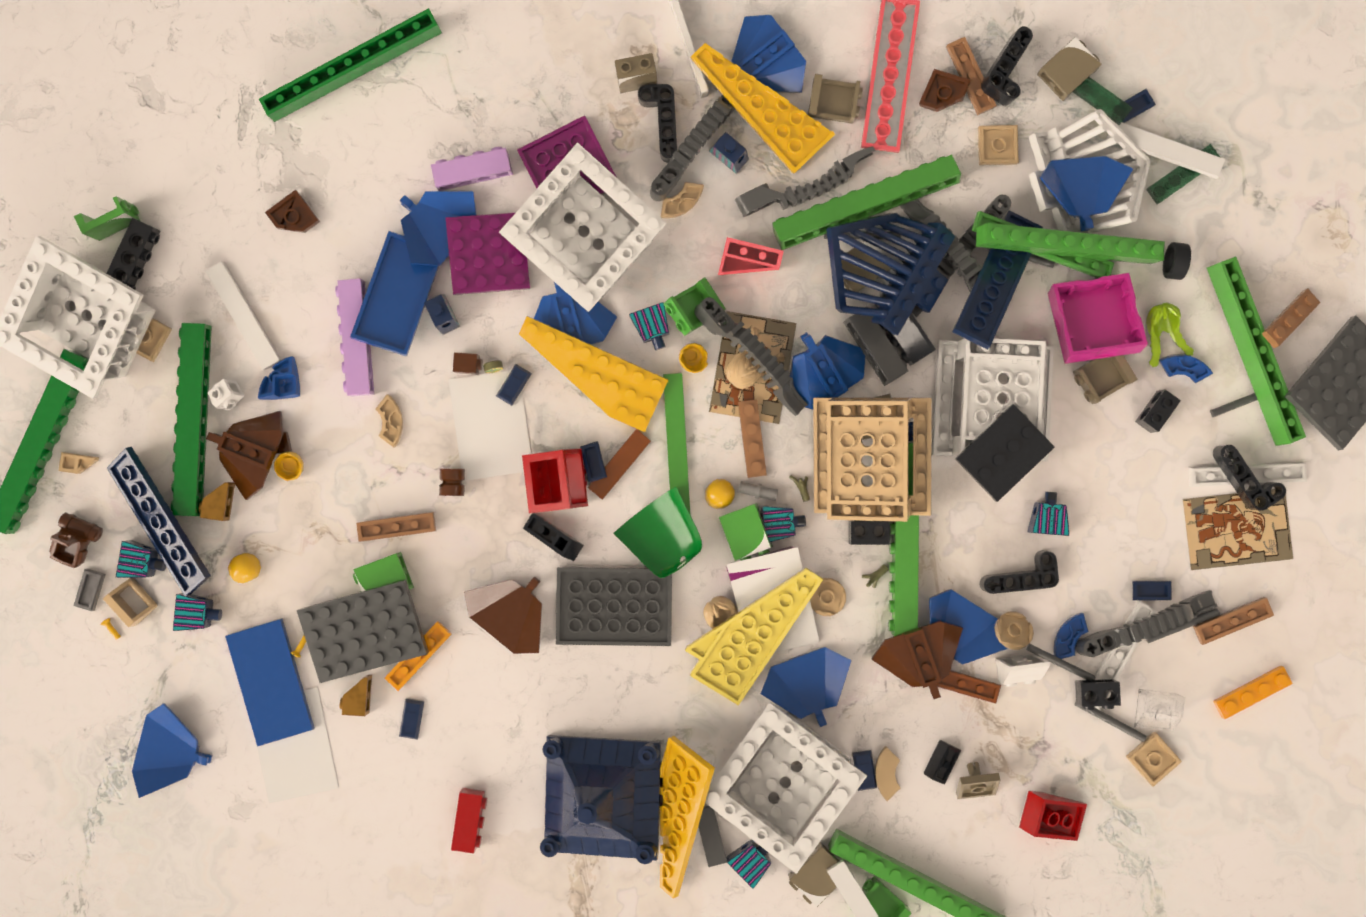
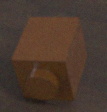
(467, 363)

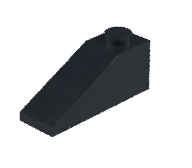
(553, 537)

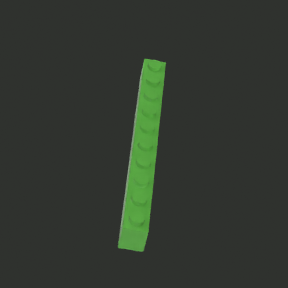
(867, 201)
(1069, 243)
(1256, 352)
(904, 567)
(906, 877)

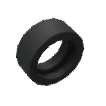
(1176, 261)

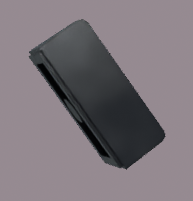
(942, 762)

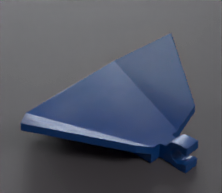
(769, 55)
(1085, 185)
(426, 224)
(568, 316)
(826, 368)
(978, 631)
(808, 683)
(165, 752)

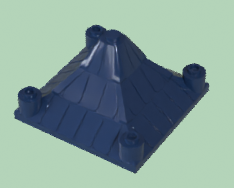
(602, 797)

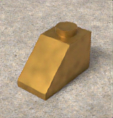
(218, 503)
(357, 700)

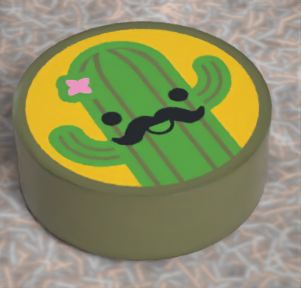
(493, 366)

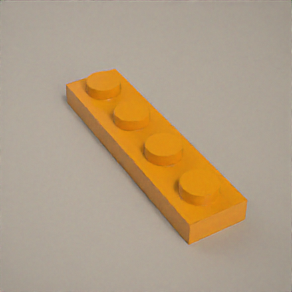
(406, 669)
(1252, 692)

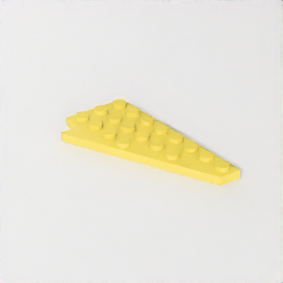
(741, 646)

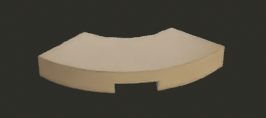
(683, 201)
(391, 420)
(885, 773)

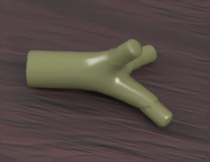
(802, 486)
(874, 577)

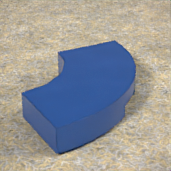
(1185, 365)
(1068, 635)

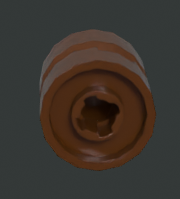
(452, 482)

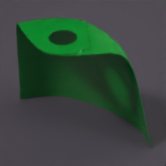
(662, 534)

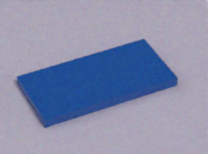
(394, 299)
(269, 682)

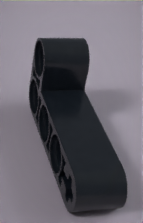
(1008, 62)
(664, 123)
(1244, 474)
(1019, 577)

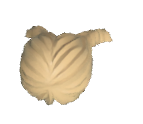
(741, 370)
(718, 611)

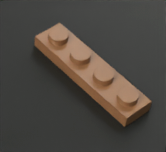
(969, 69)
(1290, 318)
(752, 438)
(396, 526)
(1233, 620)

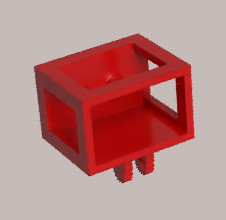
(555, 480)

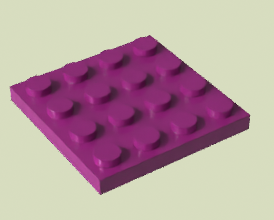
(548, 151)
(483, 257)

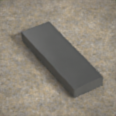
(711, 838)

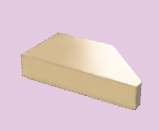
(75, 463)

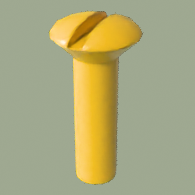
(112, 630)
(300, 646)

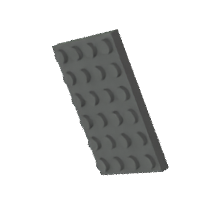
(1334, 386)
(613, 607)
(362, 631)

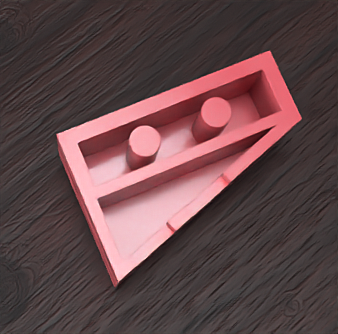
(748, 257)

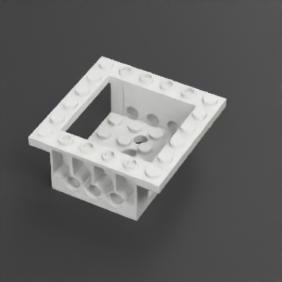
(566, 193)
(42, 301)
(1028, 388)
(778, 823)

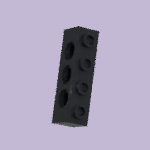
(129, 247)

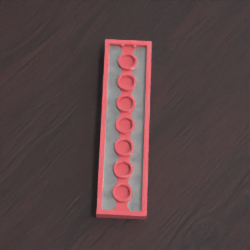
(890, 75)

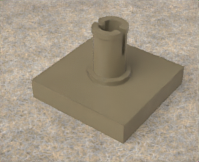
(976, 784)

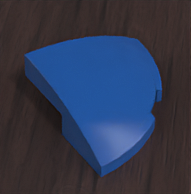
(282, 382)

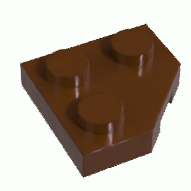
(943, 90)
(292, 214)

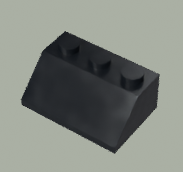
(912, 341)

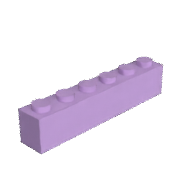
(357, 355)

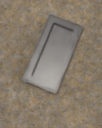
(89, 590)

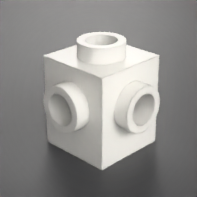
(225, 394)

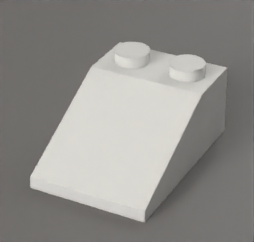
(1021, 669)

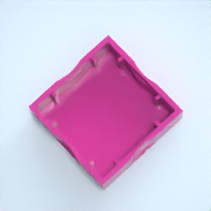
(1097, 318)

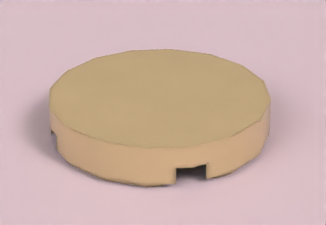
(828, 598)
(1013, 630)

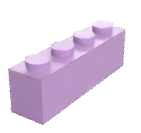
(471, 169)

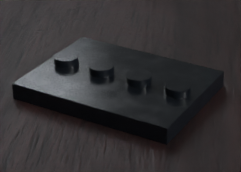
(1004, 453)

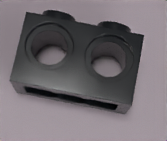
(1158, 411)
(868, 536)
(1098, 689)

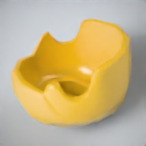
(693, 357)
(288, 465)
(719, 494)
(244, 568)

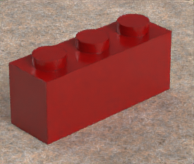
(469, 820)

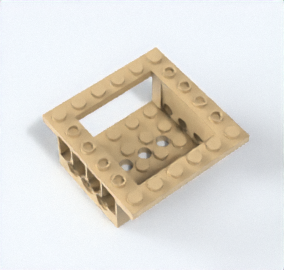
(839, 455)

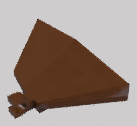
(249, 450)
(508, 614)
(921, 655)

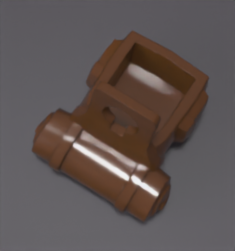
(72, 540)

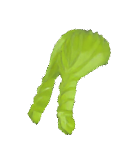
(1165, 318)

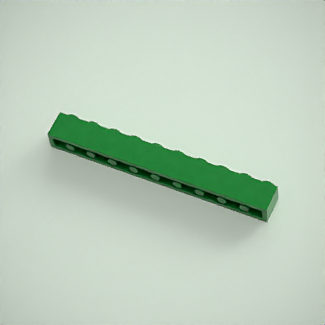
(350, 65)
(191, 419)
(37, 446)

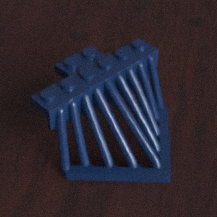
(917, 279)

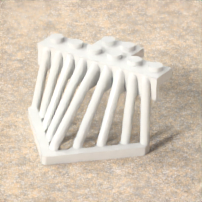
(1049, 147)

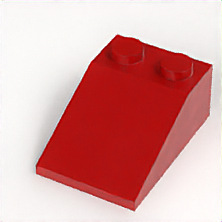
(1052, 816)

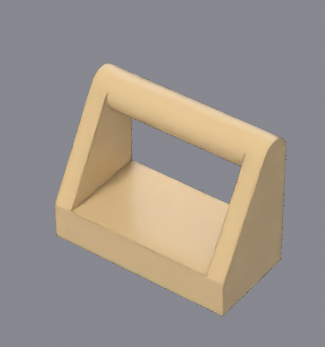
(122, 609)

